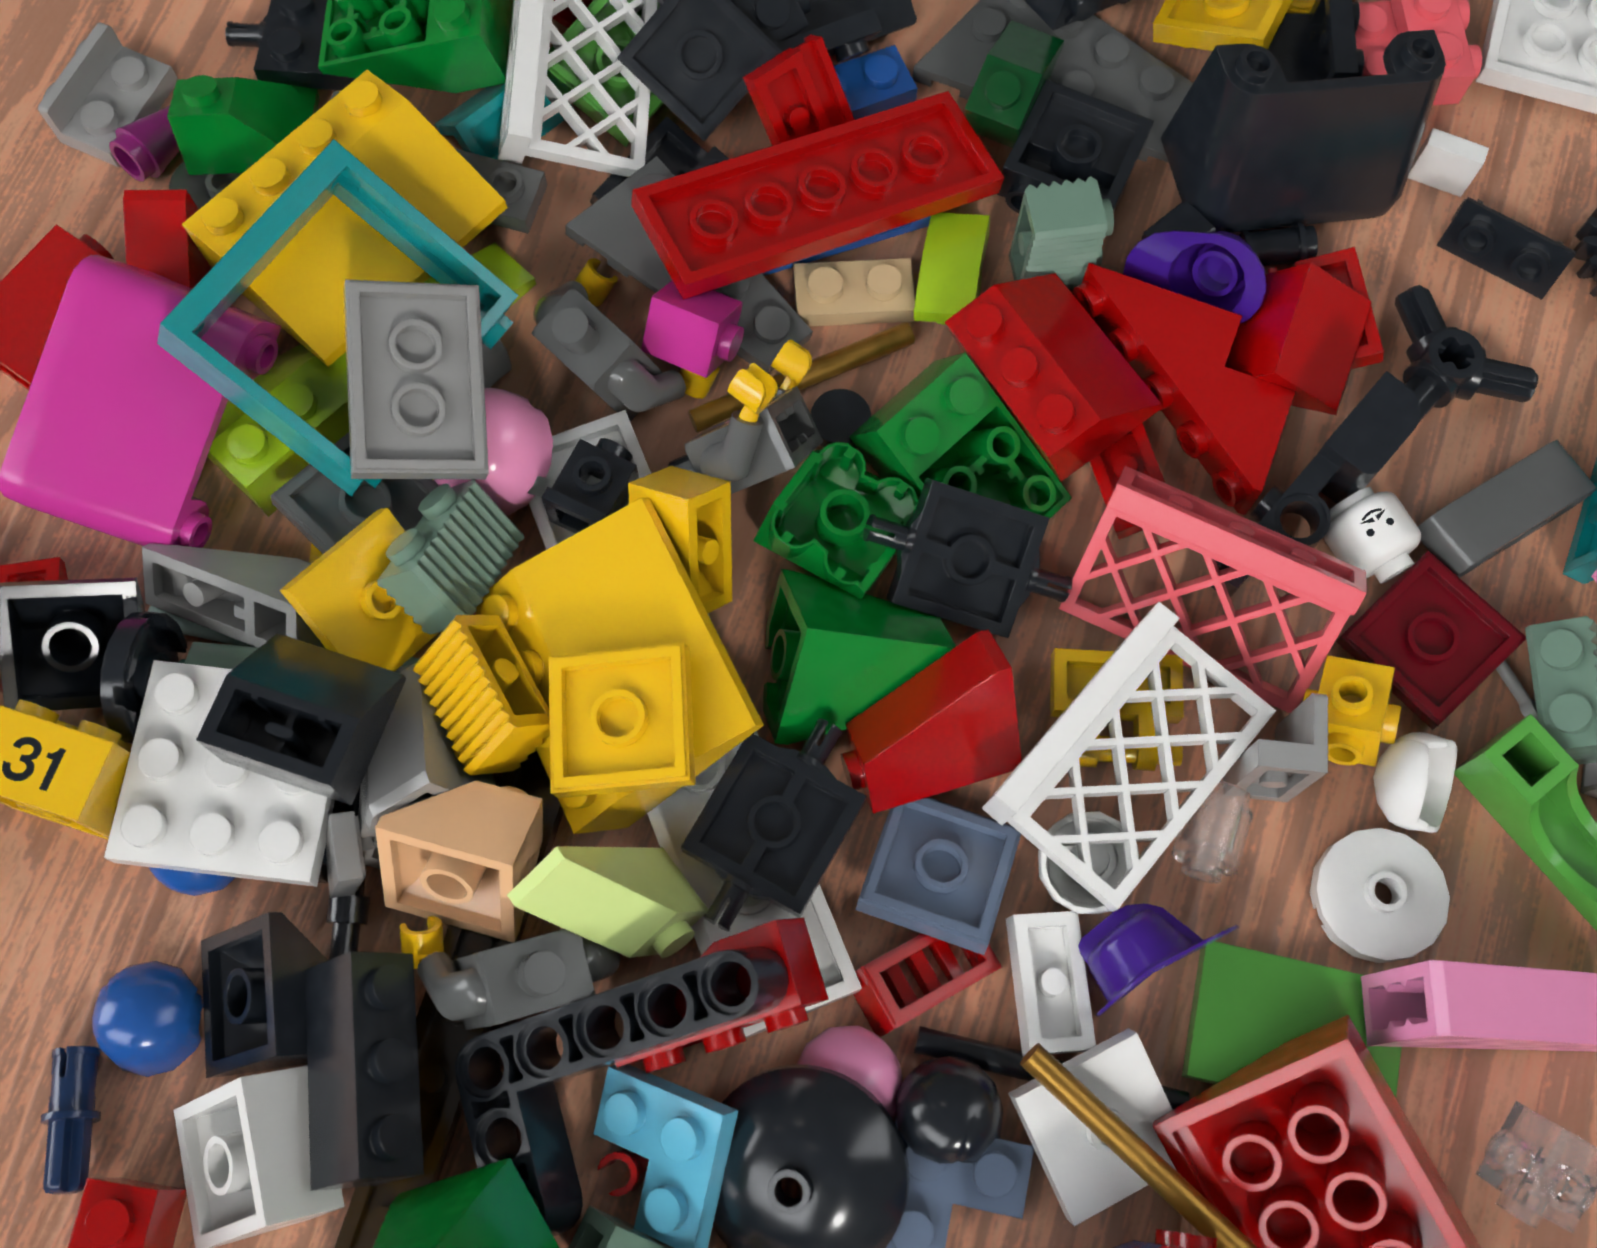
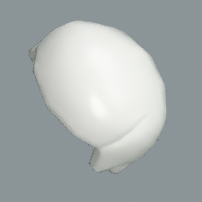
(1416, 780)
(1106, 859)

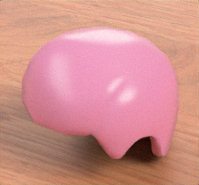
(860, 1057)

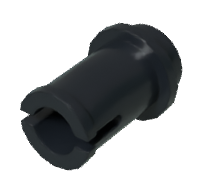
(1284, 244)

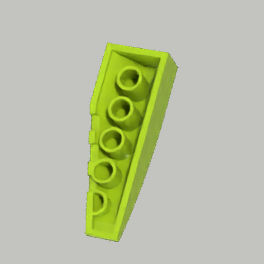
(318, 395)

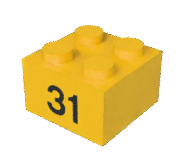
(61, 768)

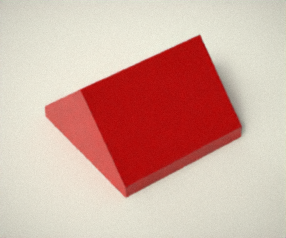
(1303, 336)

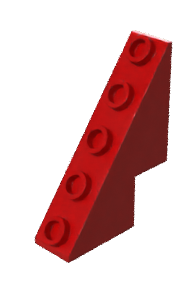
(1181, 356)

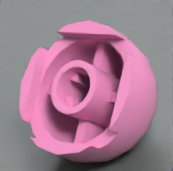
(517, 449)

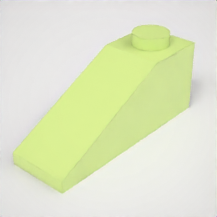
(615, 897)

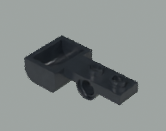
(1344, 462)

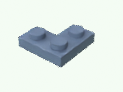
(991, 1184)

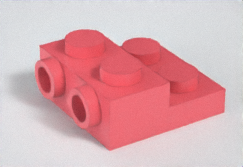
(1448, 18)

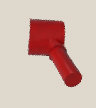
(636, 1164)

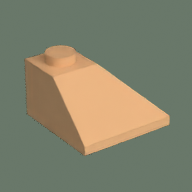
(462, 856)

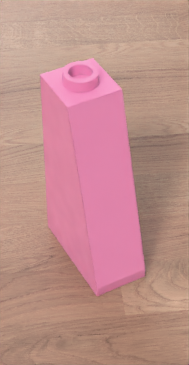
(1480, 1007)

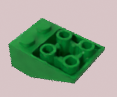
(419, 42)
(959, 434)

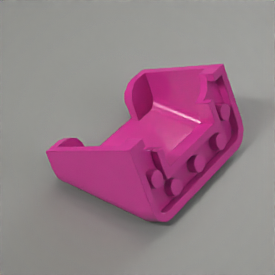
(115, 419)

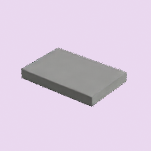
(415, 380)

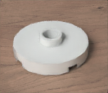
(1353, 914)

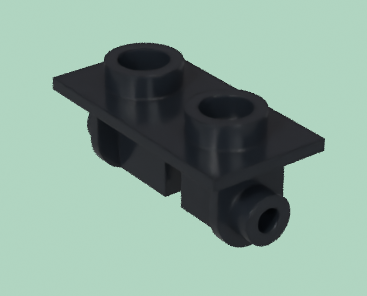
(1505, 247)

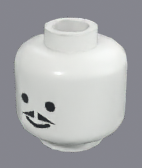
(1373, 533)

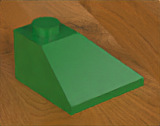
(234, 120)

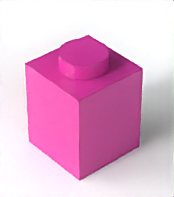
(693, 331)

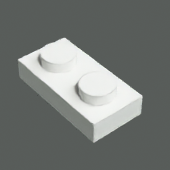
(1050, 982)

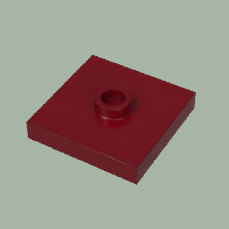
(1434, 636)

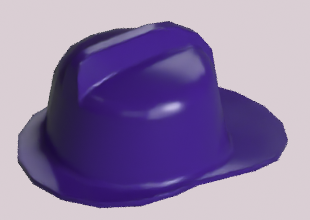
(1202, 266)
(1135, 945)

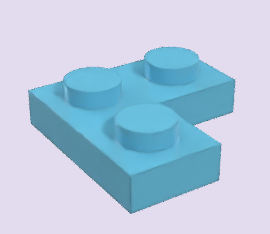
(686, 1149)

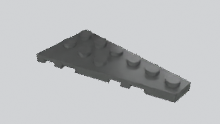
(1092, 61)

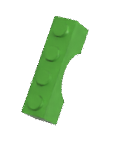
(1535, 798)

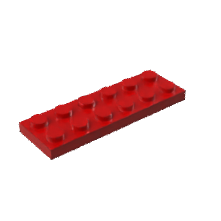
(815, 193)

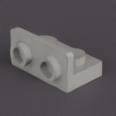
(102, 92)

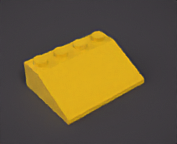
(307, 278)
(621, 590)

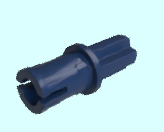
(70, 1119)

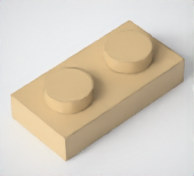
(854, 292)

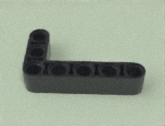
(526, 1090)

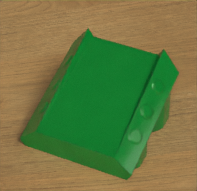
(824, 514)

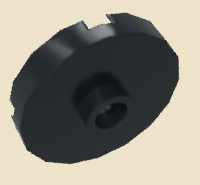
(129, 662)

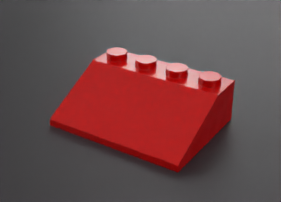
(1313, 1152)

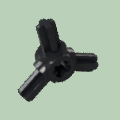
(1452, 361)

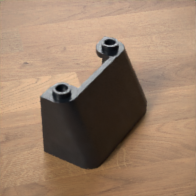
(1303, 151)

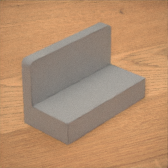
(1290, 762)

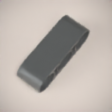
(1505, 509)

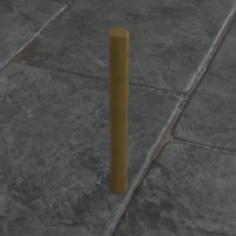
(820, 370)
(1132, 1149)

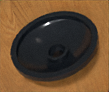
(830, 1140)

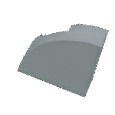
(344, 854)

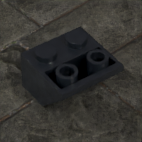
(302, 716)

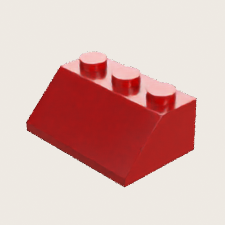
(1053, 369)

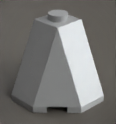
(409, 763)

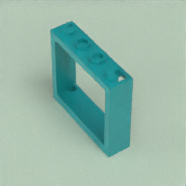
(330, 174)

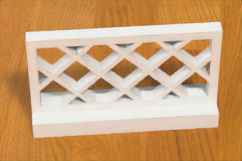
(529, 84)
(1086, 718)

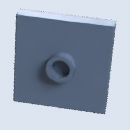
(940, 872)

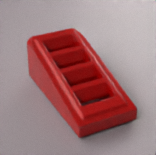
(877, 1000)

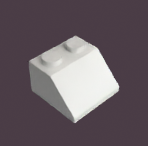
(250, 1158)

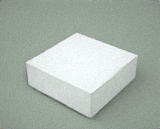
(1447, 162)

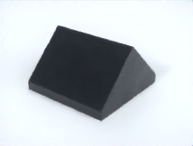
(59, 637)

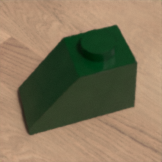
(1011, 82)

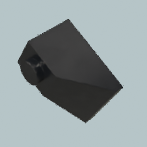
(256, 996)

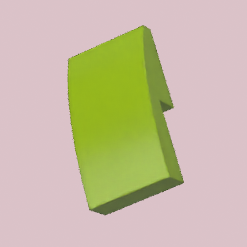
(951, 265)

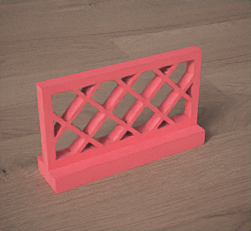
(1238, 544)

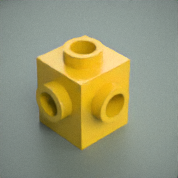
(1358, 709)

